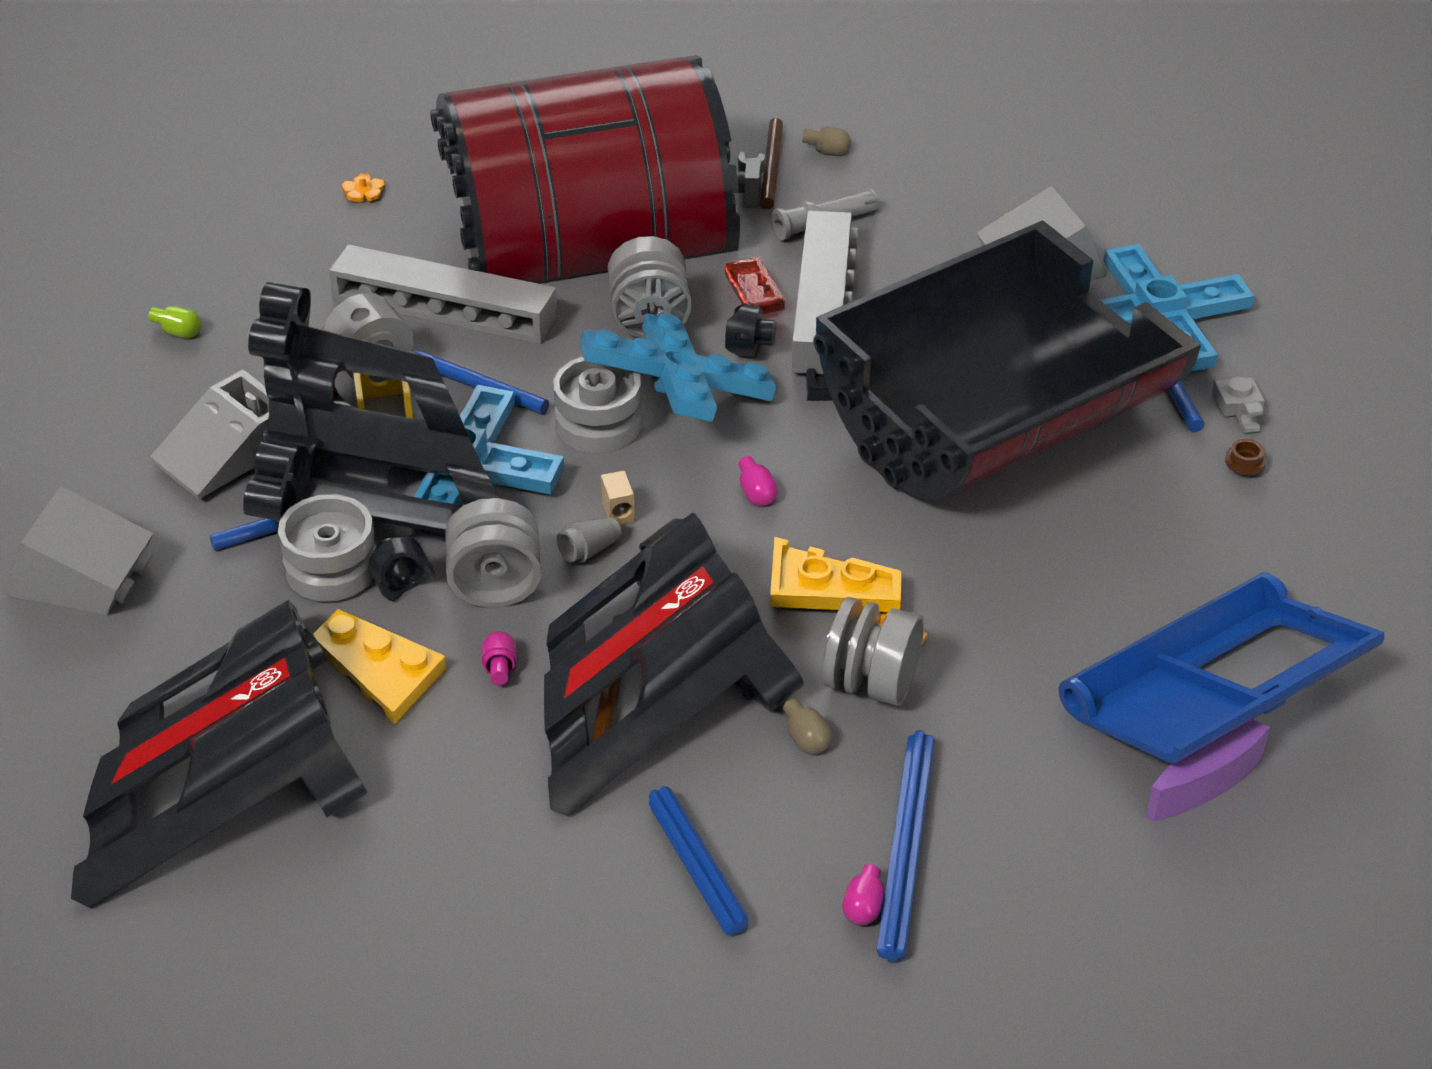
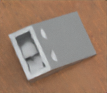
(216, 436)

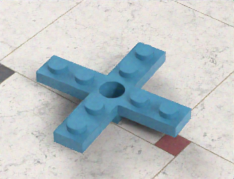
(1176, 302)
(676, 367)
(504, 464)

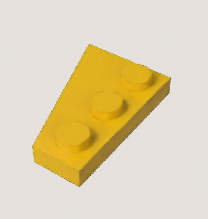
(821, 582)

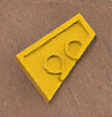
(379, 661)

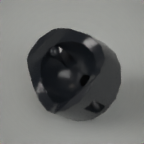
(748, 331)
(399, 566)

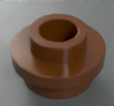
(1246, 457)

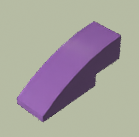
(1208, 771)

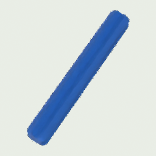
(698, 861)

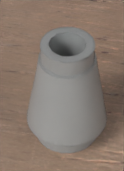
(587, 538)

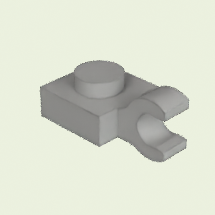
(1240, 399)

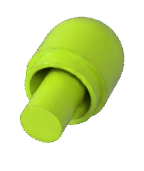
(176, 321)

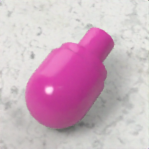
(757, 482)
(499, 656)
(864, 896)

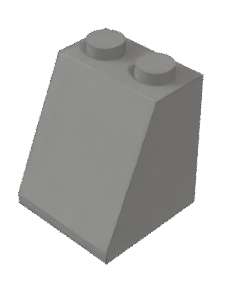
(1054, 211)
(79, 556)

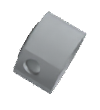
(381, 326)

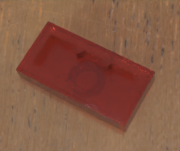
(754, 284)

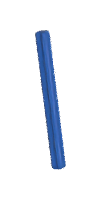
(906, 847)

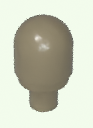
(829, 140)
(807, 727)

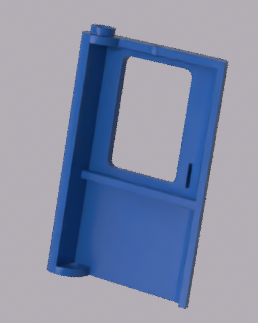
(1170, 707)

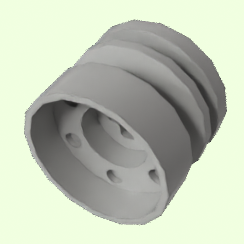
(650, 279)
(863, 648)

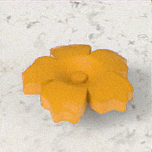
(363, 188)

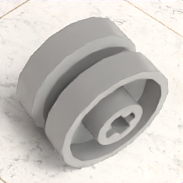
(597, 406)
(327, 547)
(492, 553)

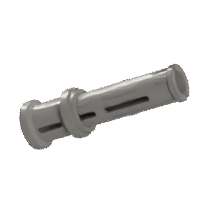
(794, 220)

